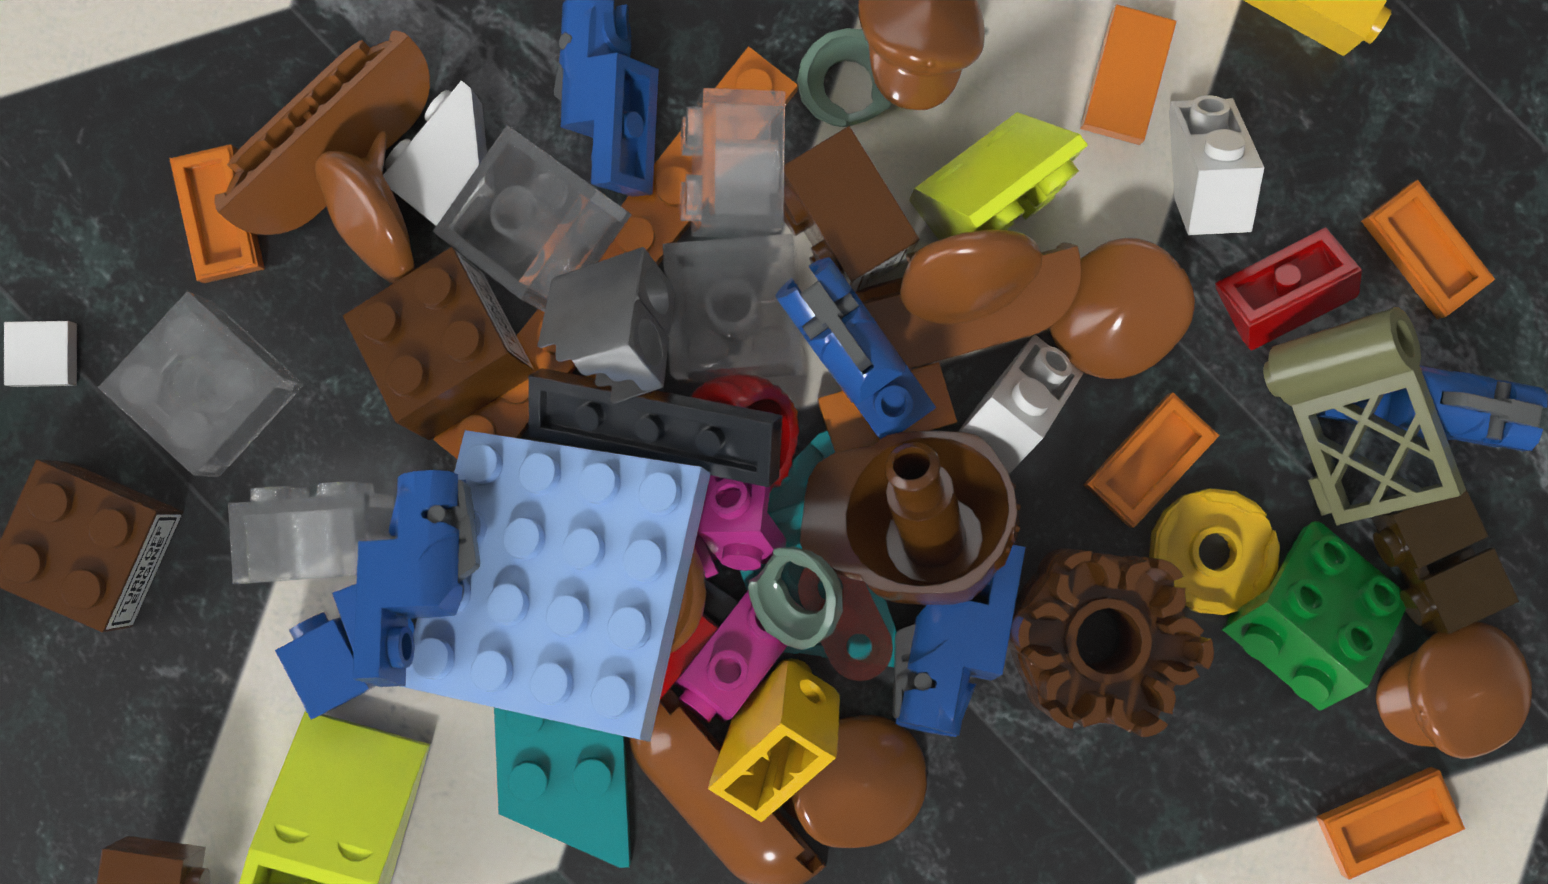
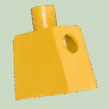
(777, 740)

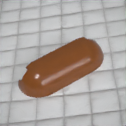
(339, 111)
(1030, 313)
(681, 767)

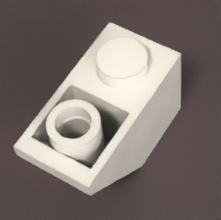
(441, 156)
(1213, 166)
(1024, 402)

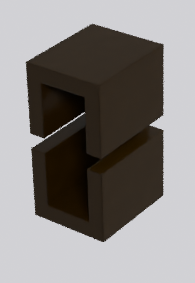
(1455, 587)

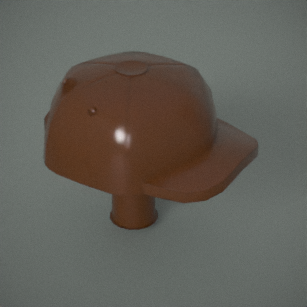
(913, 516)

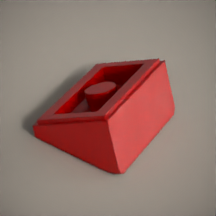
(1290, 288)

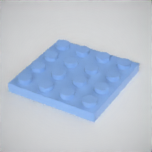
(571, 584)

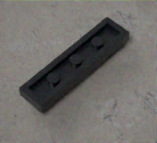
(657, 426)

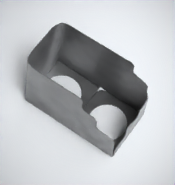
(613, 322)

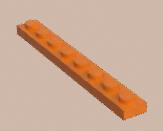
(652, 224)

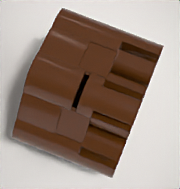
(1153, 650)

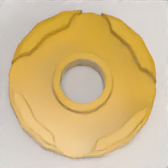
(1251, 544)

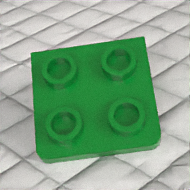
(1321, 619)

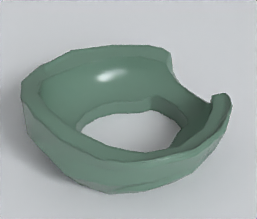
(822, 55)
(778, 610)

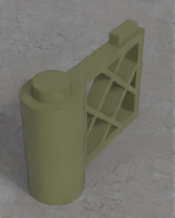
(1352, 365)

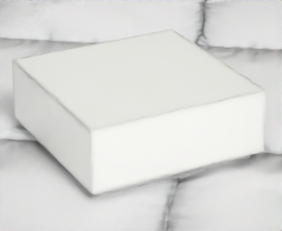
(40, 353)

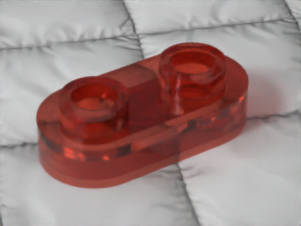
(858, 617)

